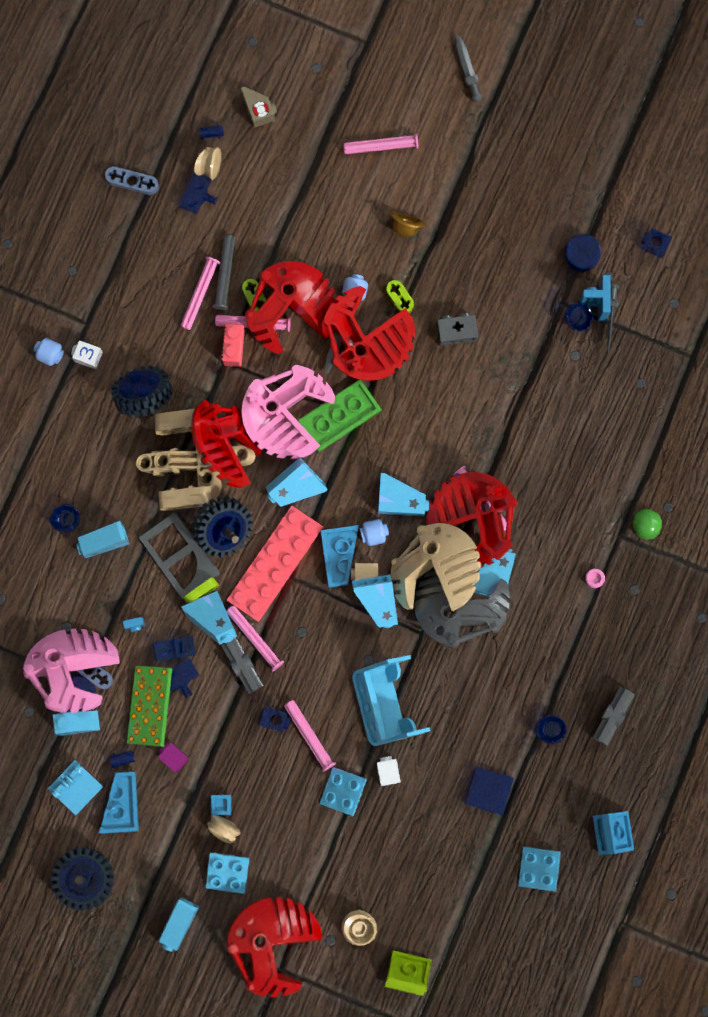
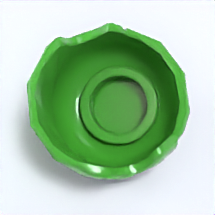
(647, 524)

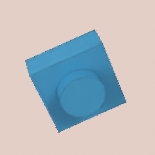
(134, 624)
(220, 804)

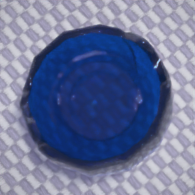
(578, 316)
(65, 518)
(551, 729)

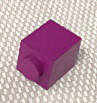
(172, 757)

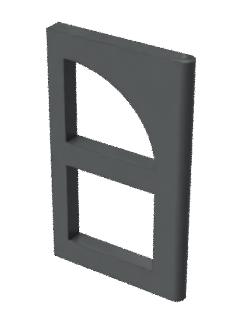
(205, 567)

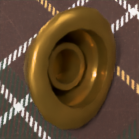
(406, 225)

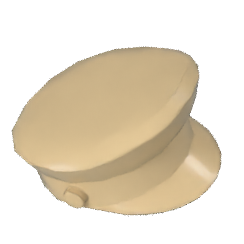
(208, 162)
(223, 829)
(359, 928)

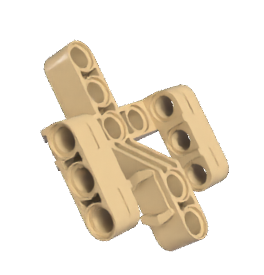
(191, 497)

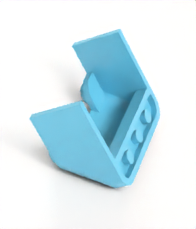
(380, 704)

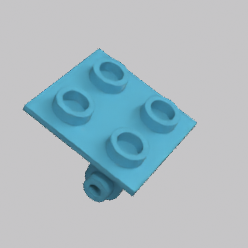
(75, 787)
(343, 791)
(539, 869)
(227, 873)

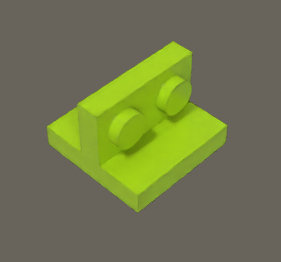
(408, 973)

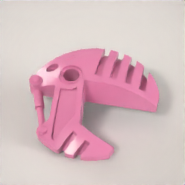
(279, 429)
(69, 654)

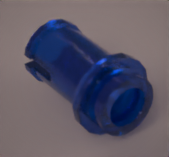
(211, 132)
(122, 758)

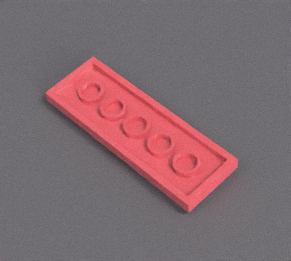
(275, 563)

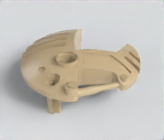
(453, 562)

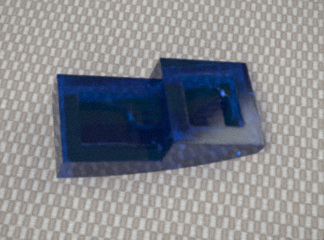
(174, 649)

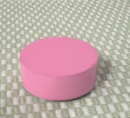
(594, 578)

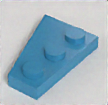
(338, 553)
(122, 806)

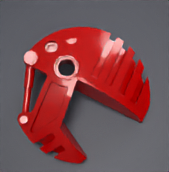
(308, 299)
(382, 348)
(212, 438)
(466, 499)
(278, 924)

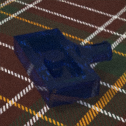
(196, 193)
(182, 675)

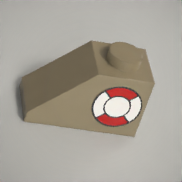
(259, 107)

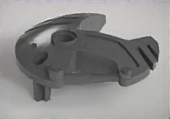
(434, 606)

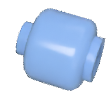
(354, 281)
(48, 351)
(374, 532)

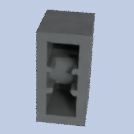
(450, 336)

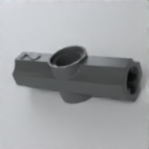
(242, 665)
(613, 716)

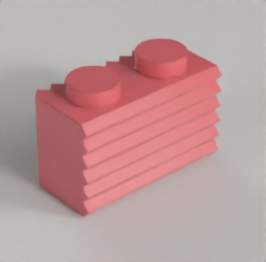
(233, 345)

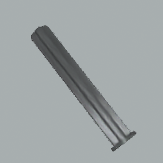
(224, 273)

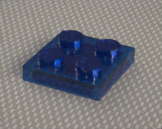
(489, 791)

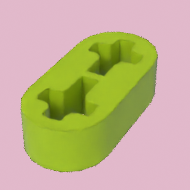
(248, 294)
(403, 294)
(202, 590)

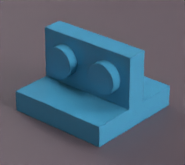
(599, 297)
(613, 833)

